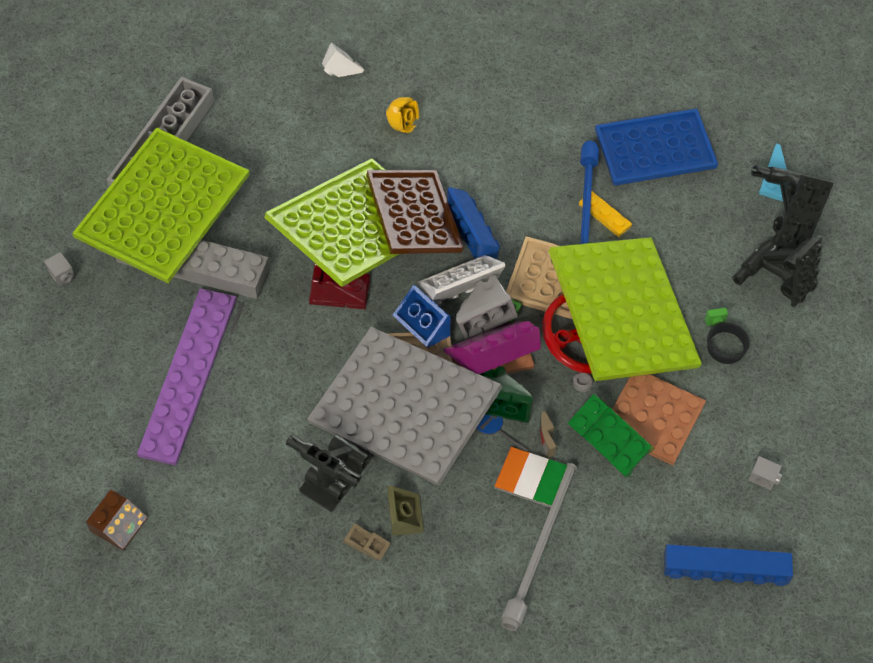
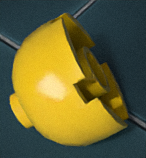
(402, 111)

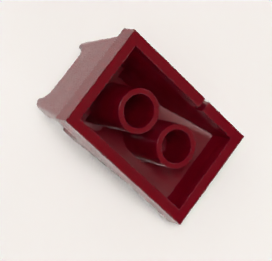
(329, 293)

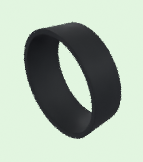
(728, 328)

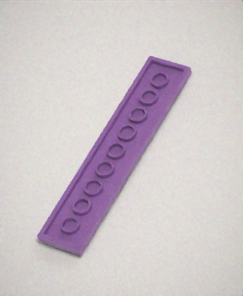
(187, 377)

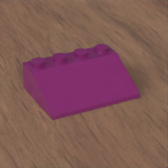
(496, 346)

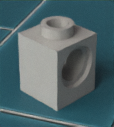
(59, 269)
(765, 473)

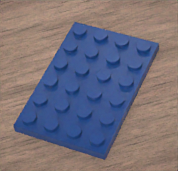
(655, 147)

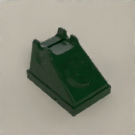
(513, 399)

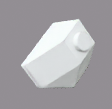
(340, 63)

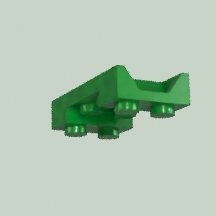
(610, 435)

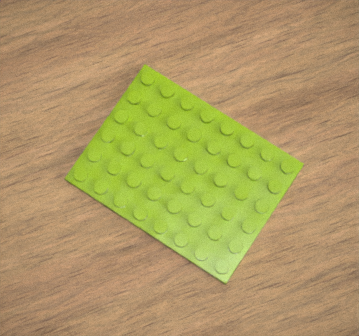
(161, 205)
(336, 225)
(624, 308)

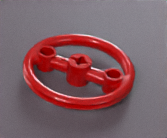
(555, 345)

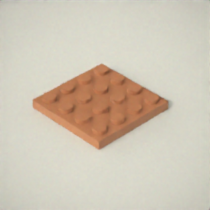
(659, 414)

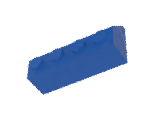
(471, 224)

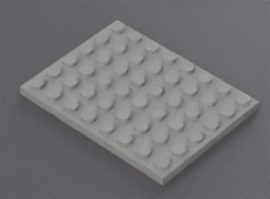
(405, 405)

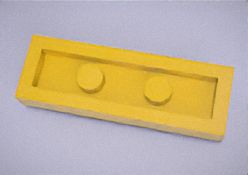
(607, 215)

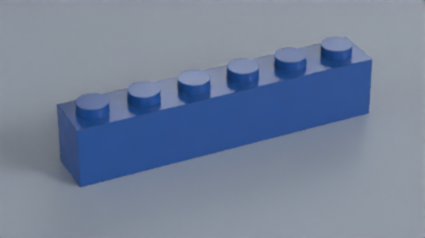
(728, 564)

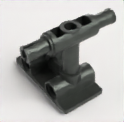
(802, 201)
(797, 271)
(331, 470)

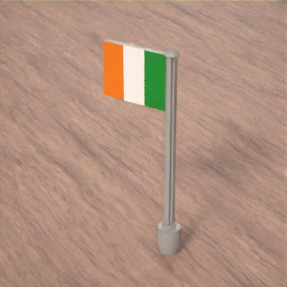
(542, 483)

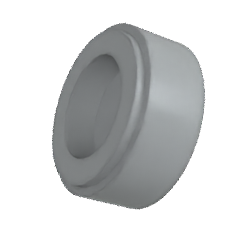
(582, 382)

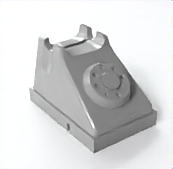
(485, 308)

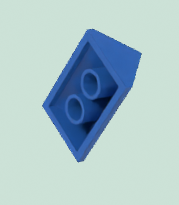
(423, 317)

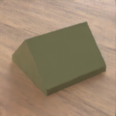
(404, 511)

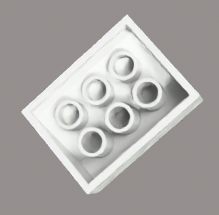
(460, 278)

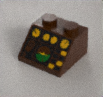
(116, 520)

